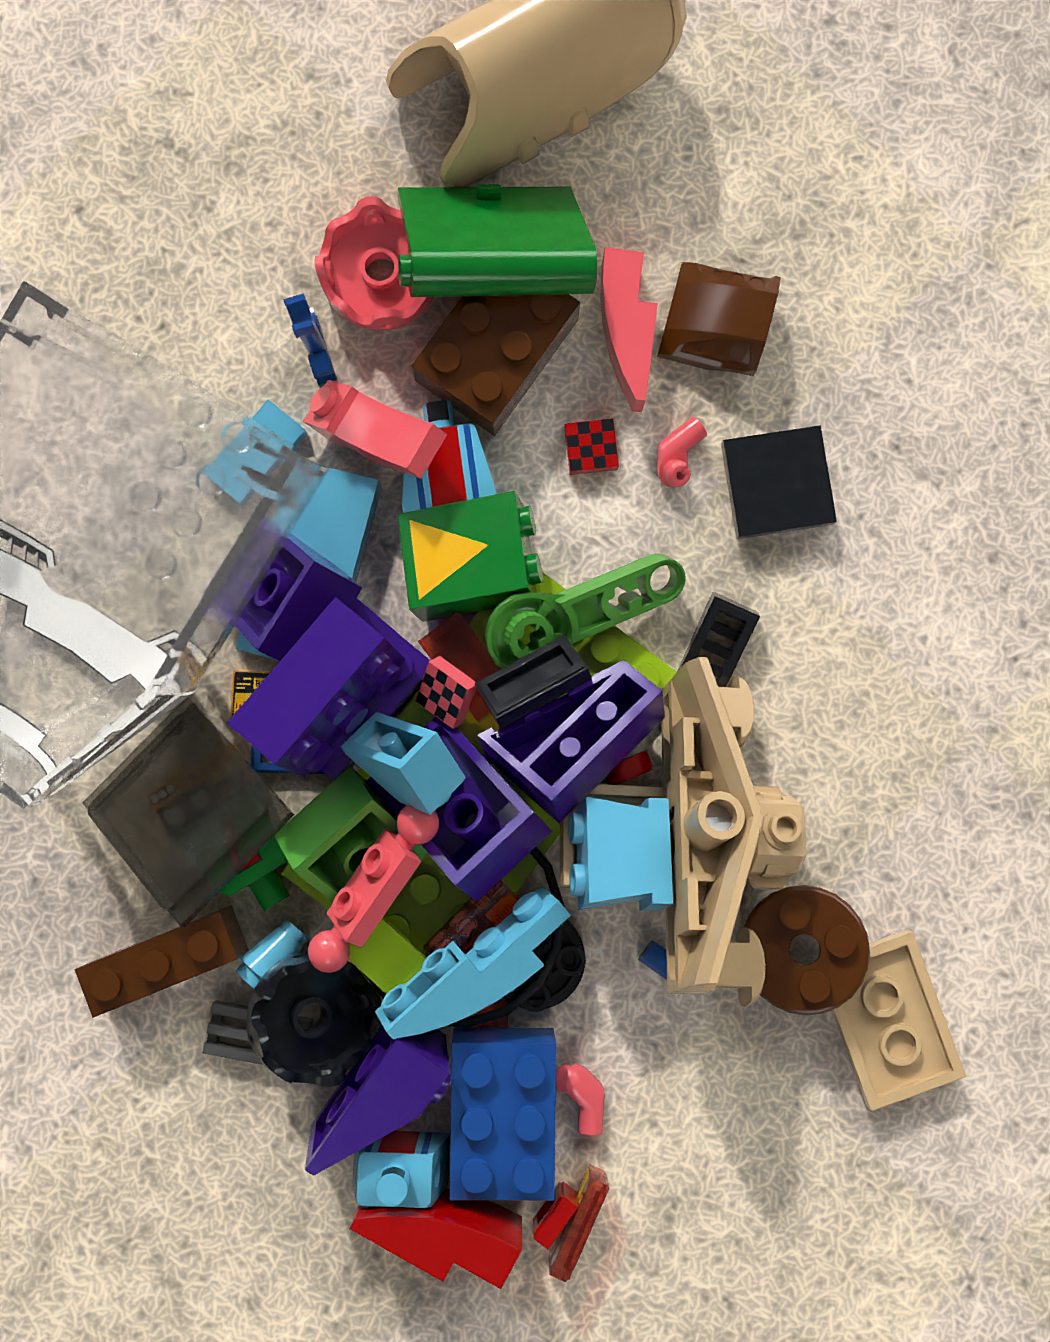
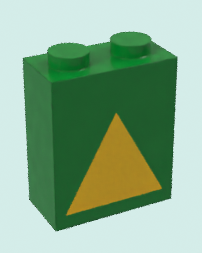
(468, 555)

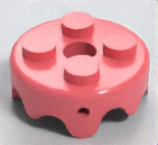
(349, 247)

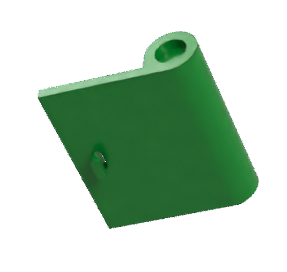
(495, 242)

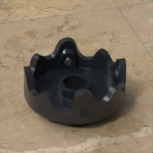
(330, 1046)

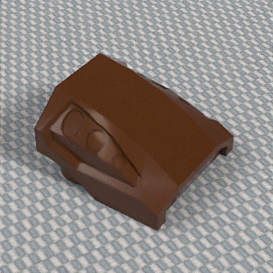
(719, 319)

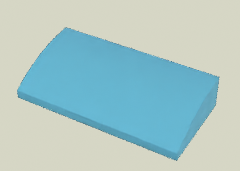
(336, 525)

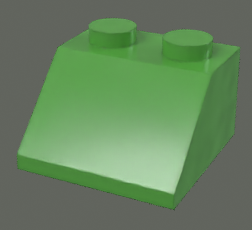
(335, 832)

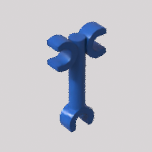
(307, 327)

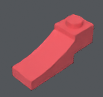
(374, 429)

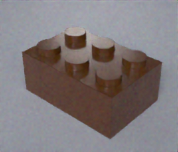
(494, 352)

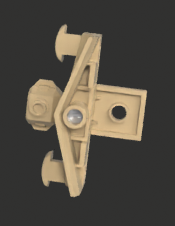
(718, 833)

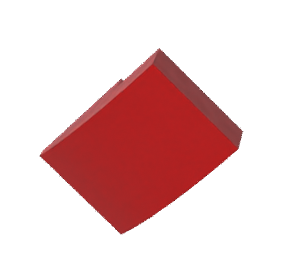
(462, 1232)

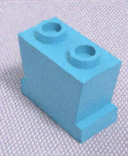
(621, 854)

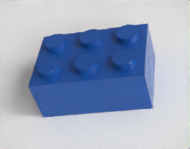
(503, 1114)

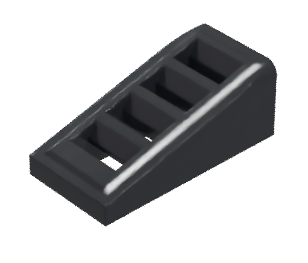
(740, 637)

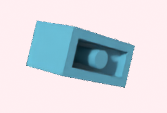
(405, 761)

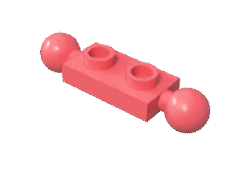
(372, 889)

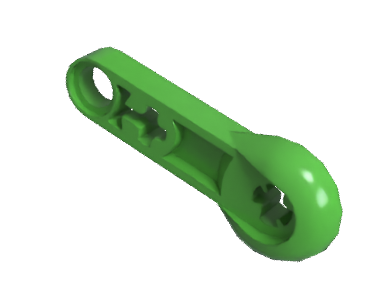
(580, 609)

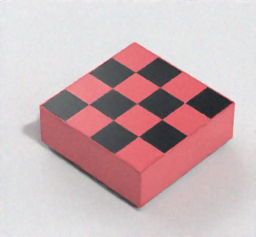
(446, 692)

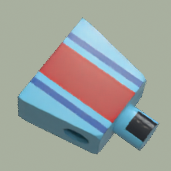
(457, 469)
(402, 1170)

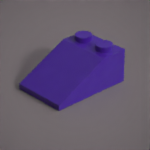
(293, 597)
(483, 823)
(379, 1095)

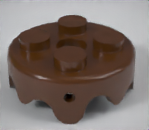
(842, 944)

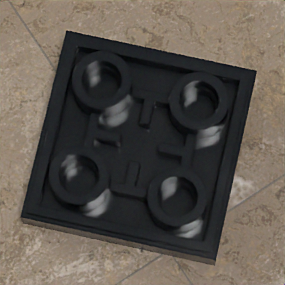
(778, 482)

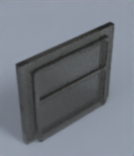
(186, 811)

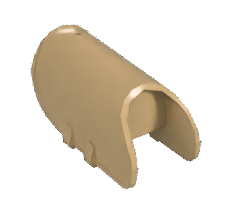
(537, 71)

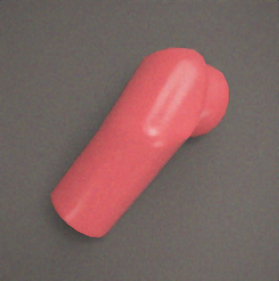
(587, 1093)

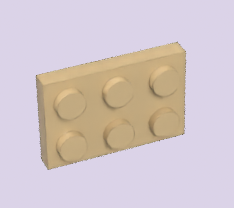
(897, 1027)

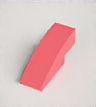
(627, 323)

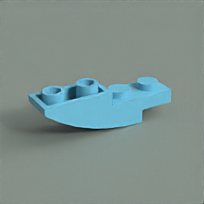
(460, 983)

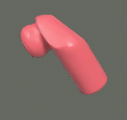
(673, 452)

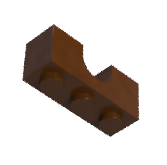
(161, 961)

